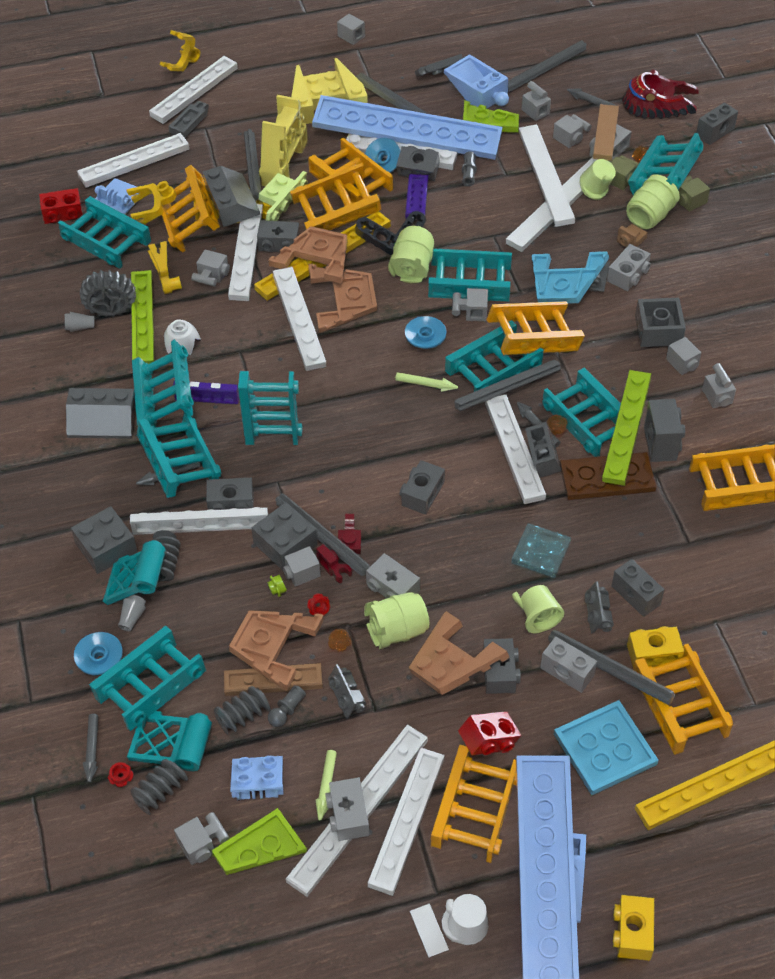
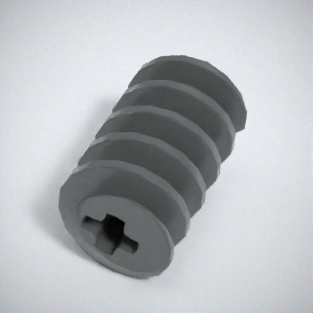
(171, 544)
(241, 708)
(157, 784)

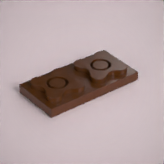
(584, 477)

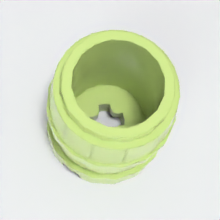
(652, 202)
(412, 254)
(396, 619)

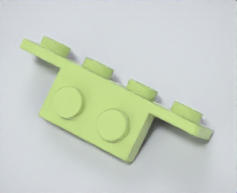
(278, 194)

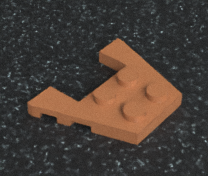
(318, 246)
(353, 297)
(264, 636)
(446, 665)

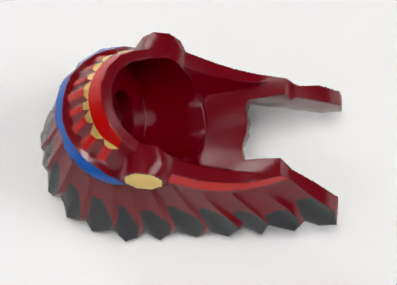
(654, 96)

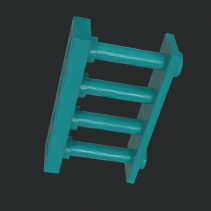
(657, 155)
(107, 217)
(446, 287)
(484, 346)
(144, 385)
(597, 396)
(249, 415)
(162, 464)
(135, 663)

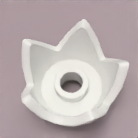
(183, 333)

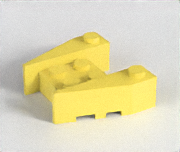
(335, 84)
(282, 139)

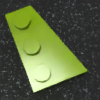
(507, 120)
(259, 844)

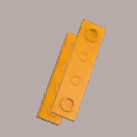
(322, 169)
(203, 205)
(344, 215)
(531, 341)
(734, 494)
(667, 715)
(450, 808)

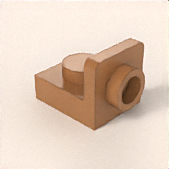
(631, 235)

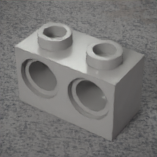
(629, 267)

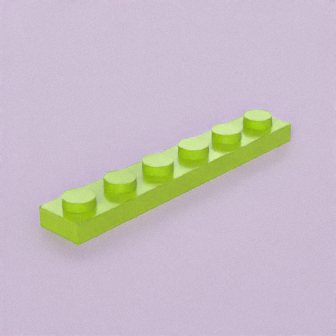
(143, 317)
(626, 428)

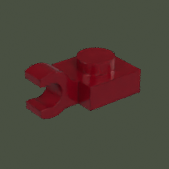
(350, 536)
(329, 561)

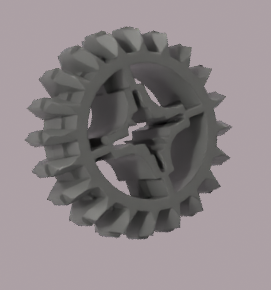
(107, 293)

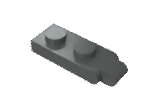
(437, 67)
(189, 119)

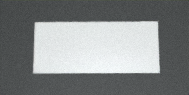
(429, 930)

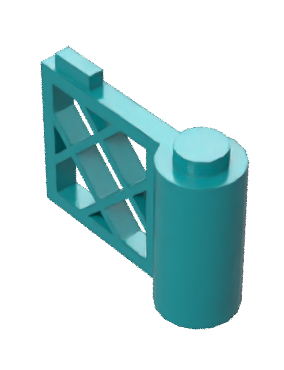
(142, 576)
(189, 743)

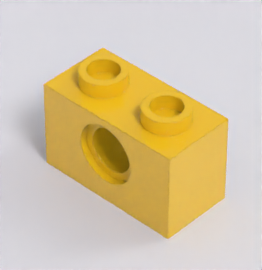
(665, 638)
(634, 943)

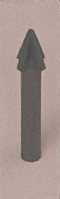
(578, 93)
(526, 412)
(149, 478)
(90, 764)

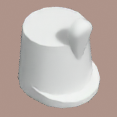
(465, 919)

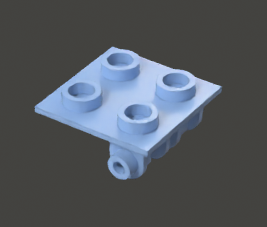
(116, 195)
(257, 775)

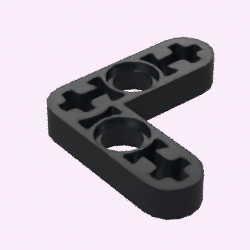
(378, 229)

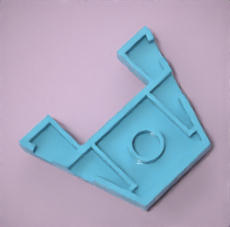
(568, 283)

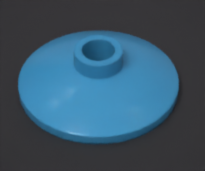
(384, 147)
(425, 332)
(97, 645)

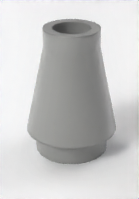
(78, 321)
(131, 611)

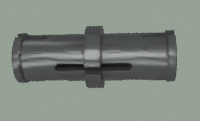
(469, 169)

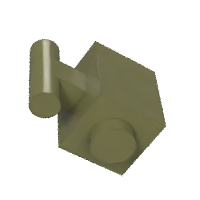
(624, 169)
(693, 193)

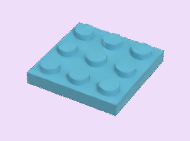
(605, 747)

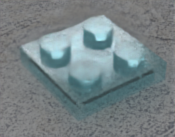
(541, 550)

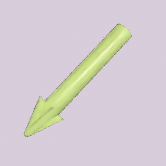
(444, 384)
(326, 779)

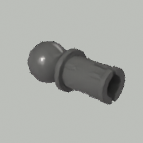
(278, 716)

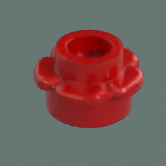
(324, 605)
(120, 768)

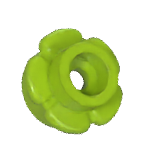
(276, 585)

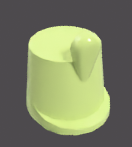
(597, 178)
(540, 609)

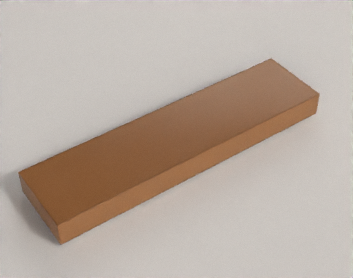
(605, 132)
(307, 677)

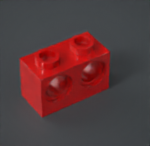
(60, 205)
(489, 733)

